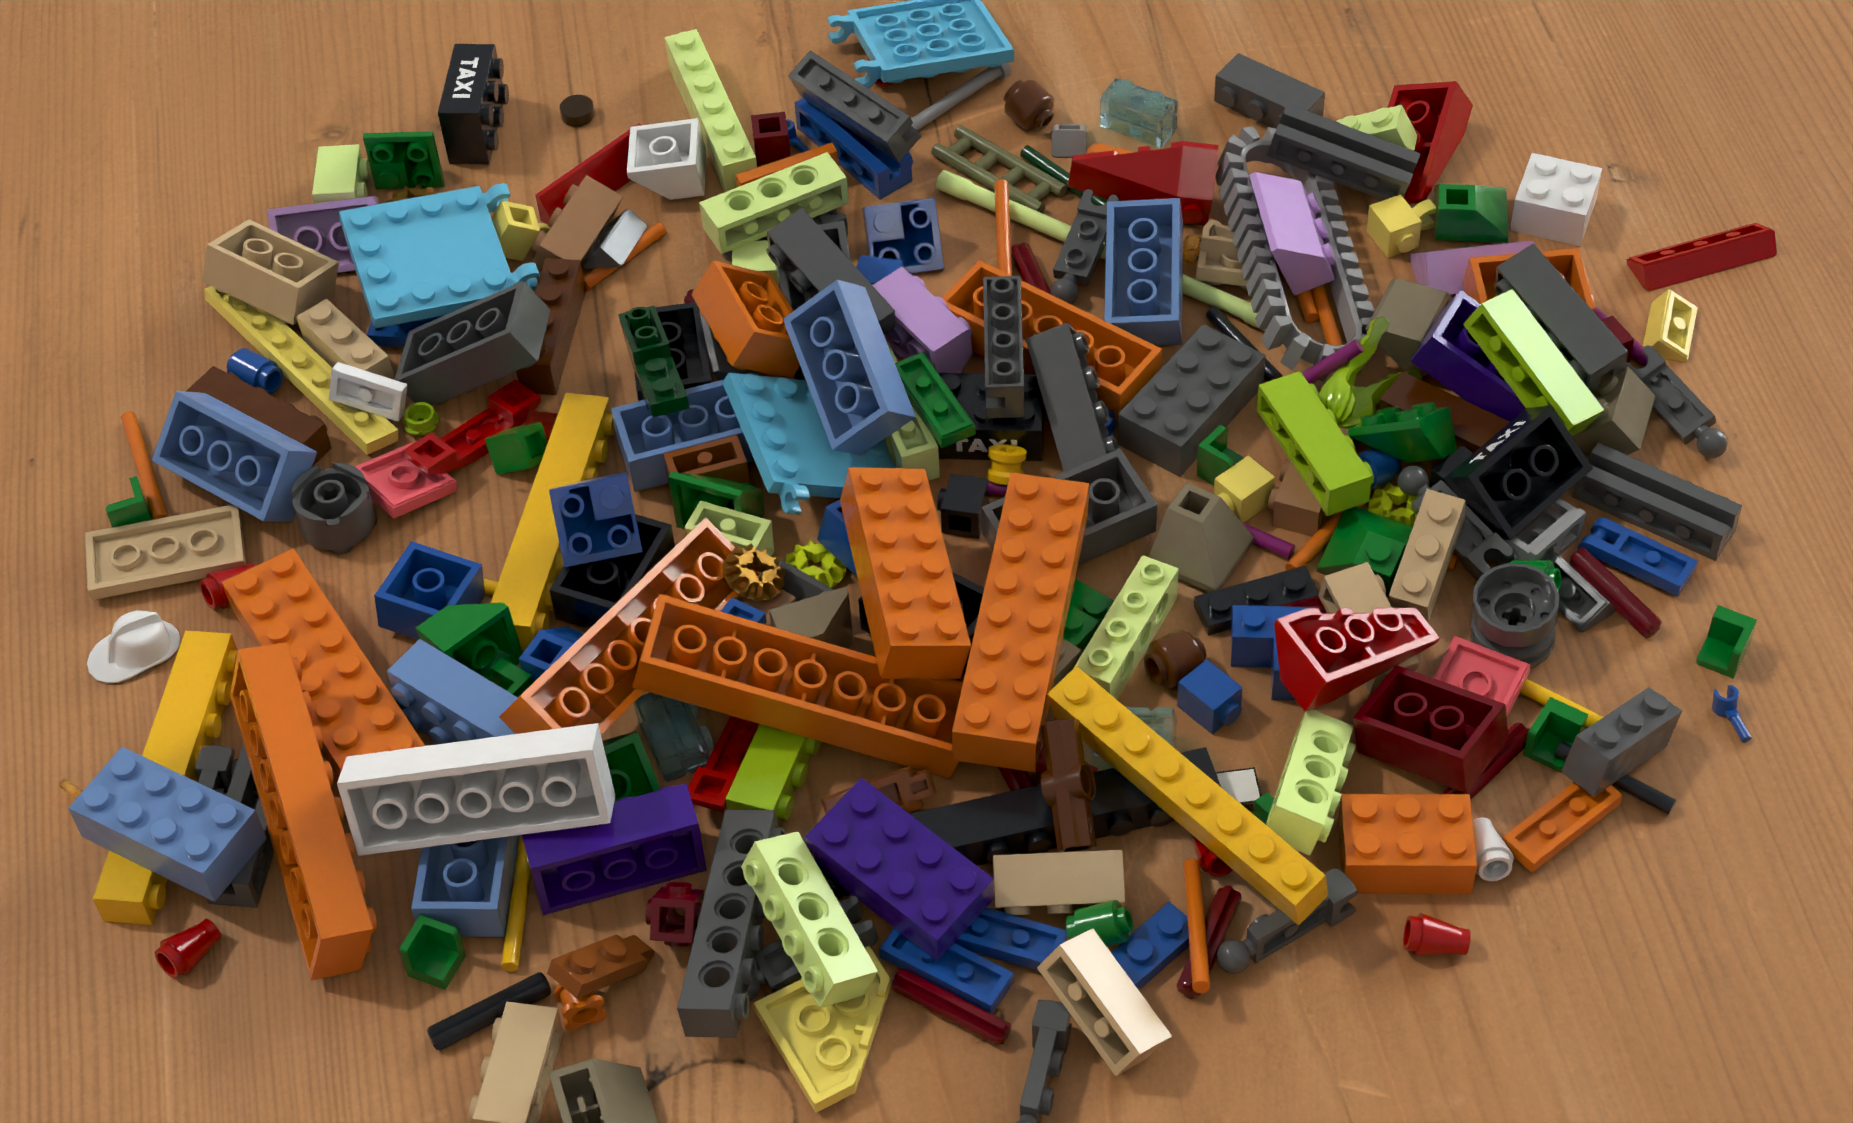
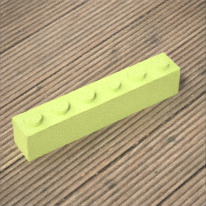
(709, 103)

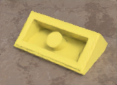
(1671, 326)

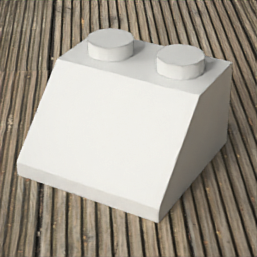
(668, 158)

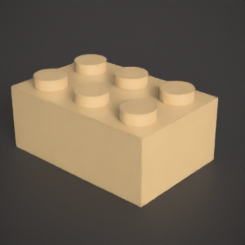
(269, 271)

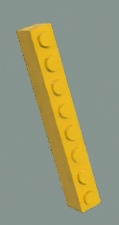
(535, 554)
(183, 724)
(1190, 796)

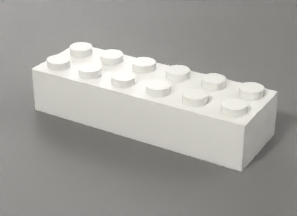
(477, 789)

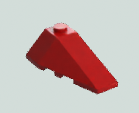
(1174, 172)
(1339, 651)

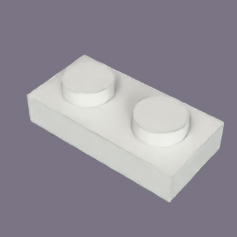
(367, 391)

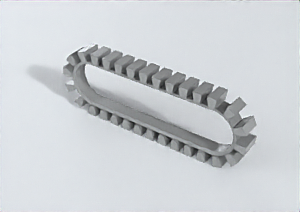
(1259, 262)

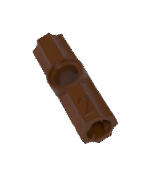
(1068, 785)

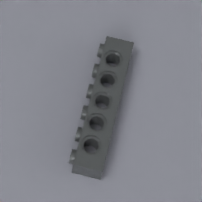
(727, 933)

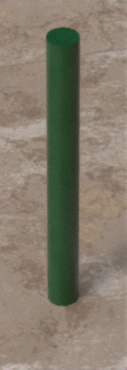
(1052, 169)

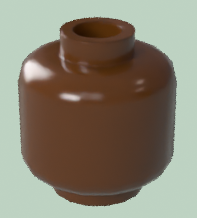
(1029, 105)
(1173, 657)

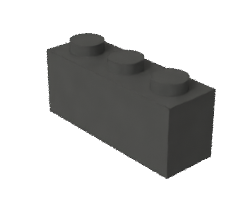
(1263, 91)
(1621, 741)

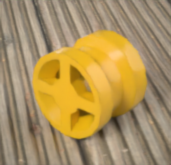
(1005, 460)

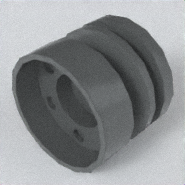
(1515, 612)

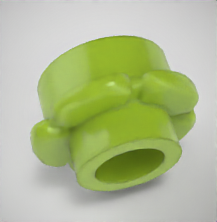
(420, 419)

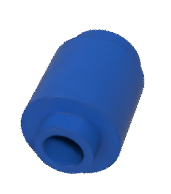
(255, 370)
(1383, 466)

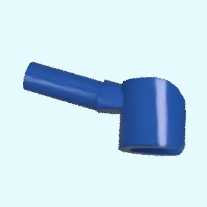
(793, 139)
(1728, 708)

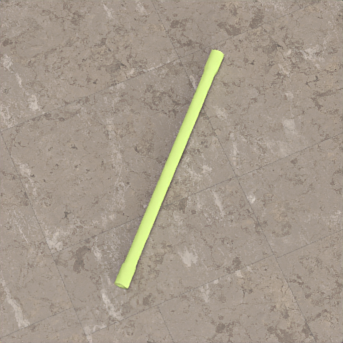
(966, 190)

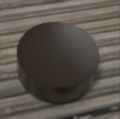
(577, 110)

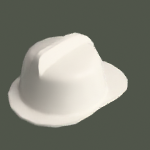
(134, 645)

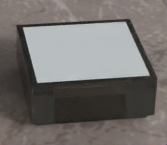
(1241, 785)

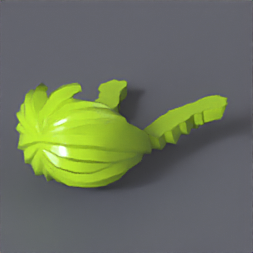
(1352, 401)

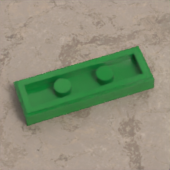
(934, 401)

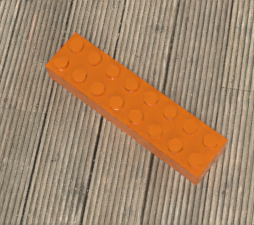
(1021, 623)
(598, 671)
(797, 685)
(348, 699)
(302, 811)

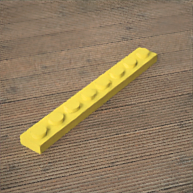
(303, 369)

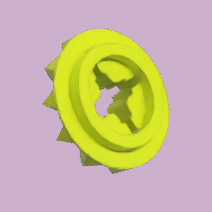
(1383, 500)
(833, 568)

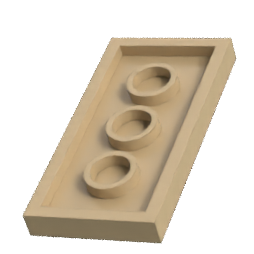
(163, 551)

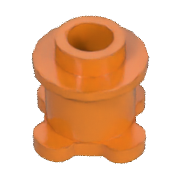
(580, 1010)

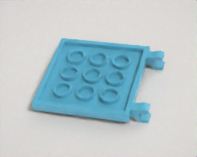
(922, 39)
(430, 254)
(791, 441)

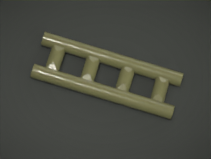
(995, 154)

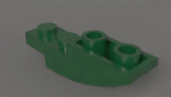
(653, 361)

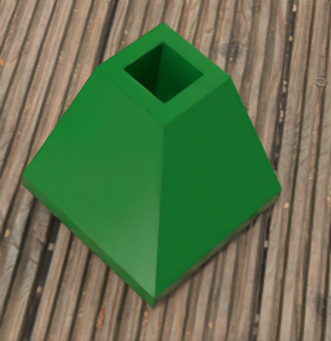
(403, 159)
(1470, 213)
(1409, 434)

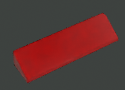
(605, 166)
(1703, 256)

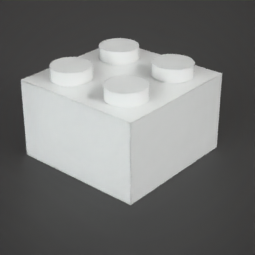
(1555, 199)

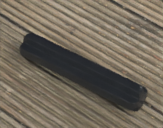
(487, 1010)

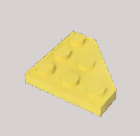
(828, 1043)

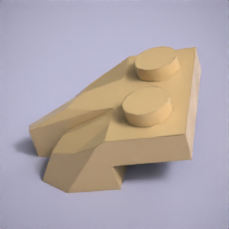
(1218, 257)

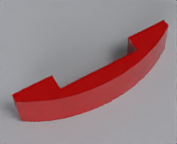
(467, 442)
(713, 782)

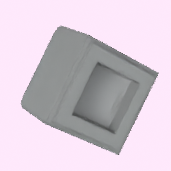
(1069, 140)

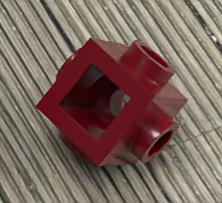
(664, 920)

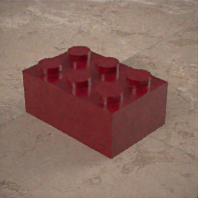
(1431, 728)

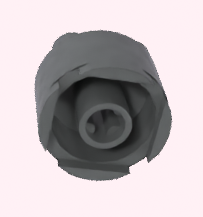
(333, 507)

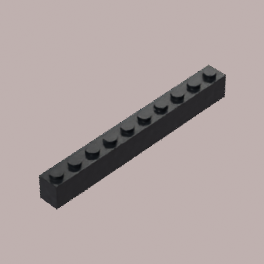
(1024, 822)

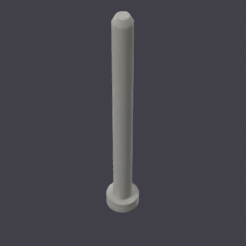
(960, 94)

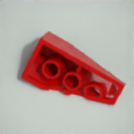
(1440, 120)

